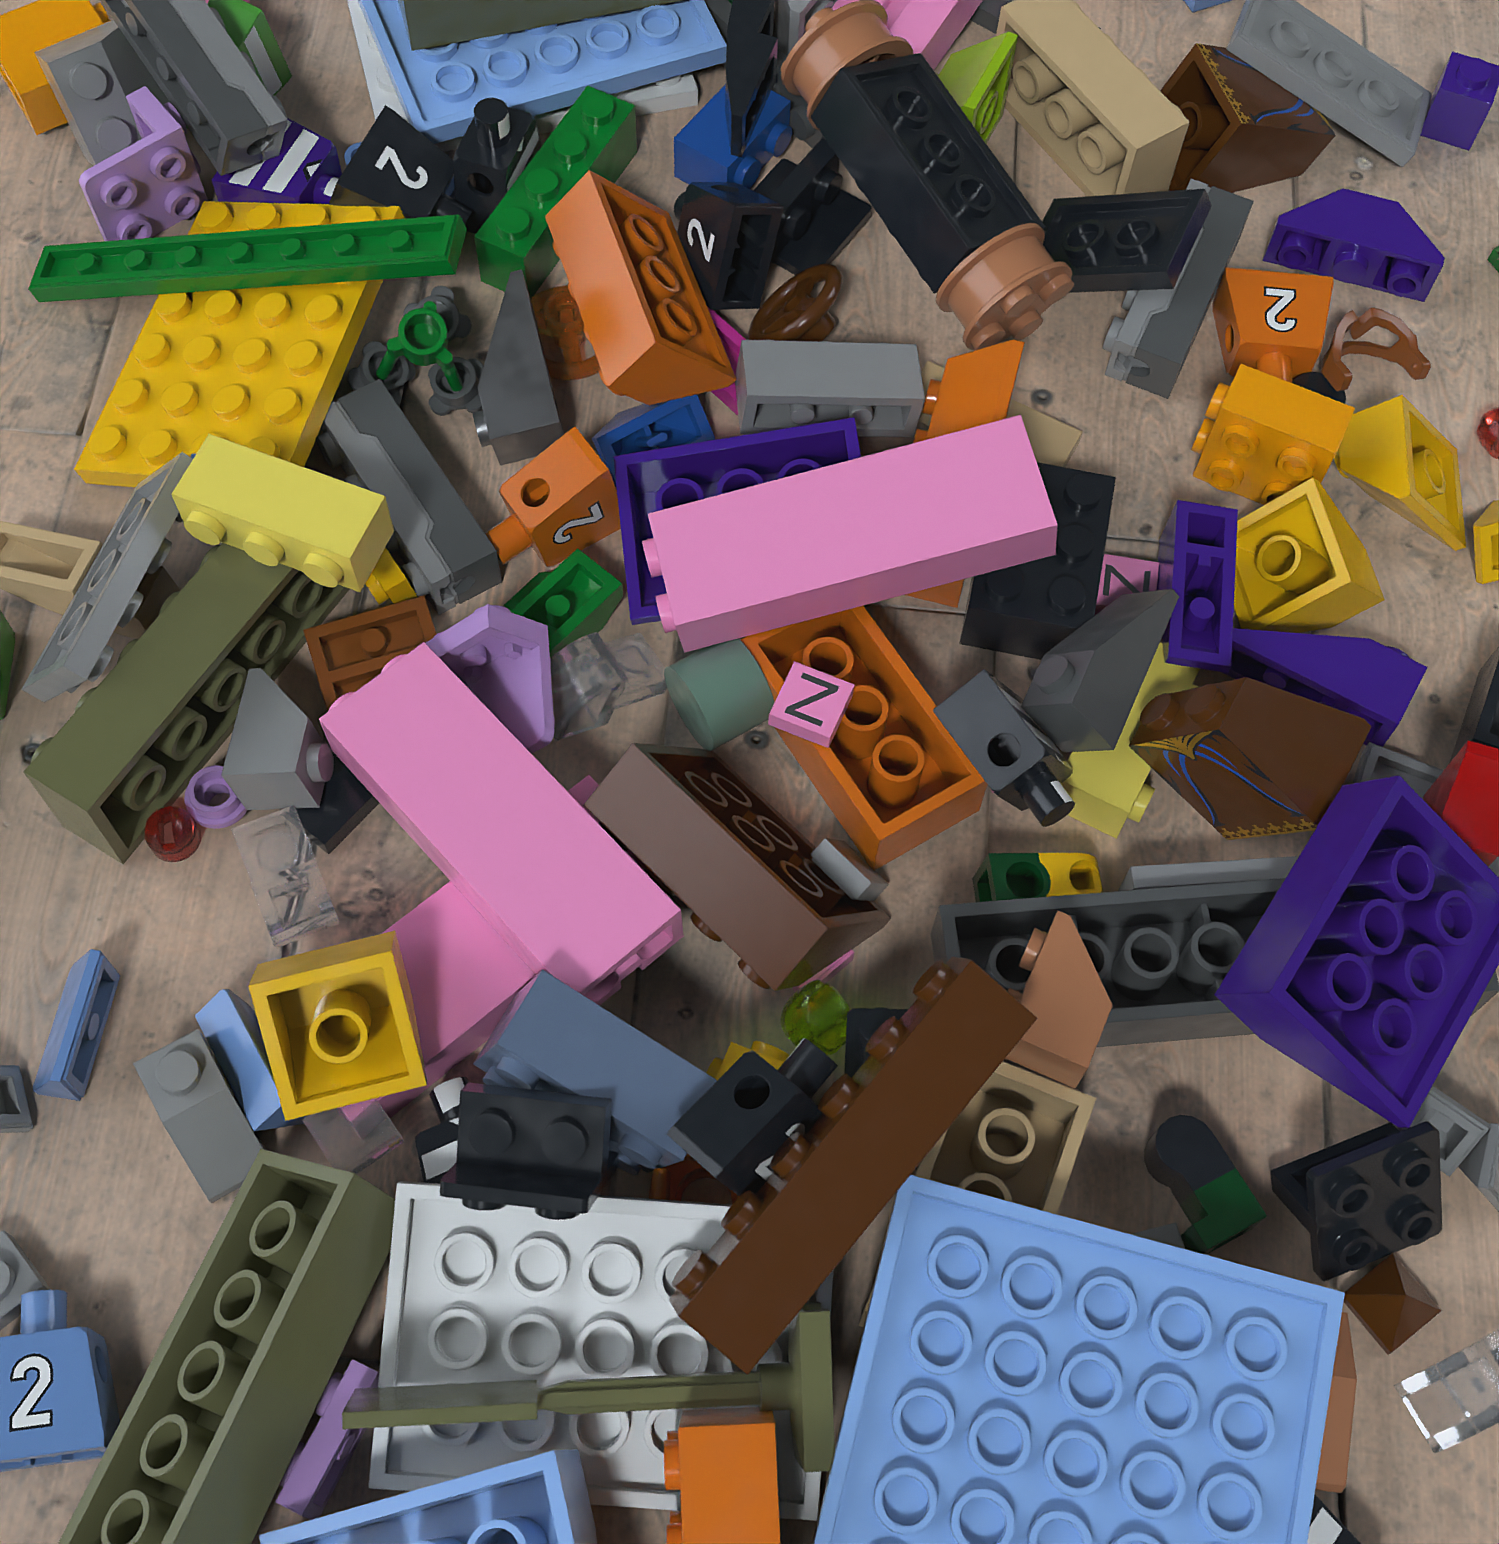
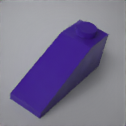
(1199, 565)
(1334, 671)

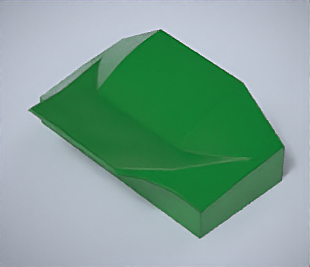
(569, 600)

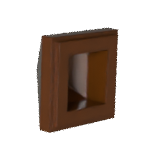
(1390, 1304)

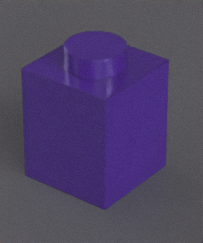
(1461, 101)

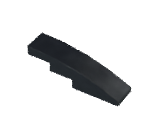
(749, 68)

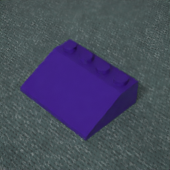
(706, 469)
(1372, 949)

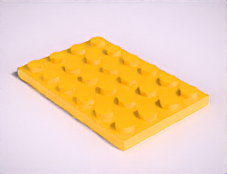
(233, 360)

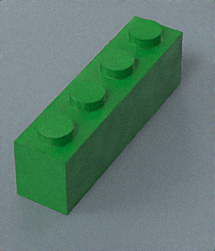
(592, 136)

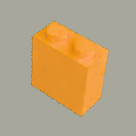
(29, 31)
(1267, 436)

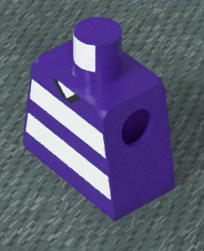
(300, 174)

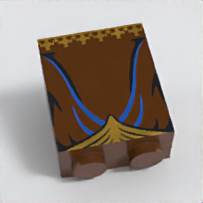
(1240, 124)
(1250, 754)

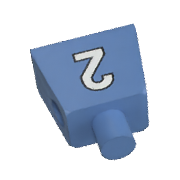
(54, 1388)

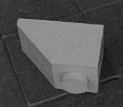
(275, 750)
(200, 1113)

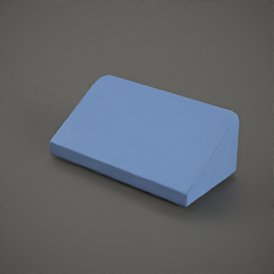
(77, 1028)
(241, 1053)

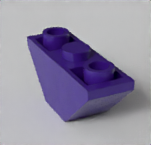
(1358, 243)

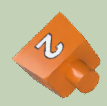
(1271, 320)
(557, 503)

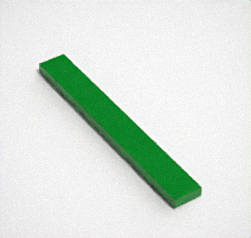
(250, 259)

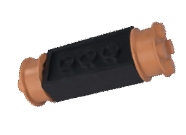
(926, 173)

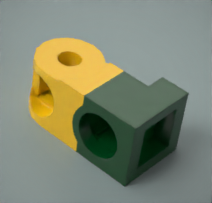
(1036, 875)

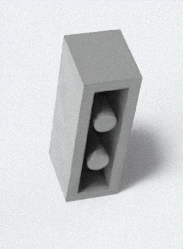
(829, 381)

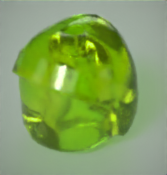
(816, 1014)

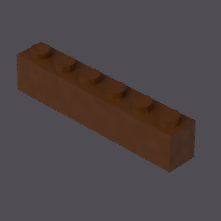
(849, 1161)

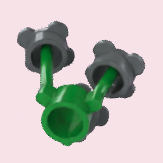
(424, 342)

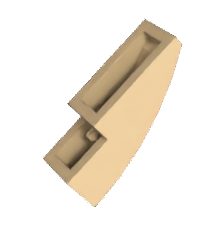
(51, 566)

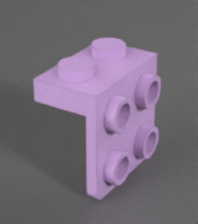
(149, 181)
(505, 667)

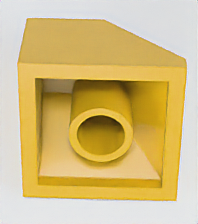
(1406, 467)
(1300, 565)

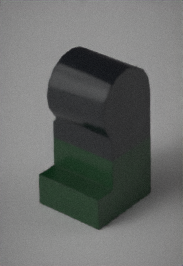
(1204, 1183)

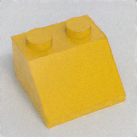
(338, 1025)

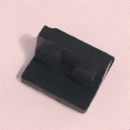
(816, 212)
(530, 1151)
(1365, 1196)

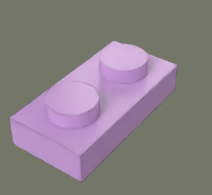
(323, 1459)

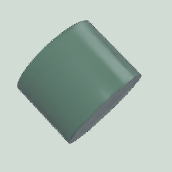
(719, 692)

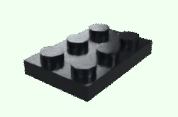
(1125, 238)

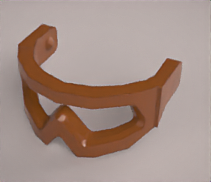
(1403, 352)

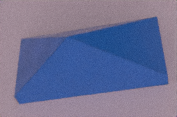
(652, 428)

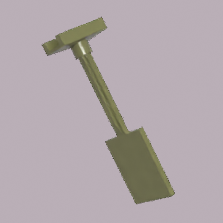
(795, 1385)

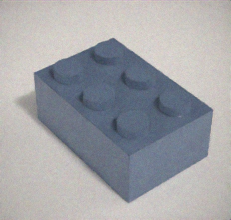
(573, 1046)

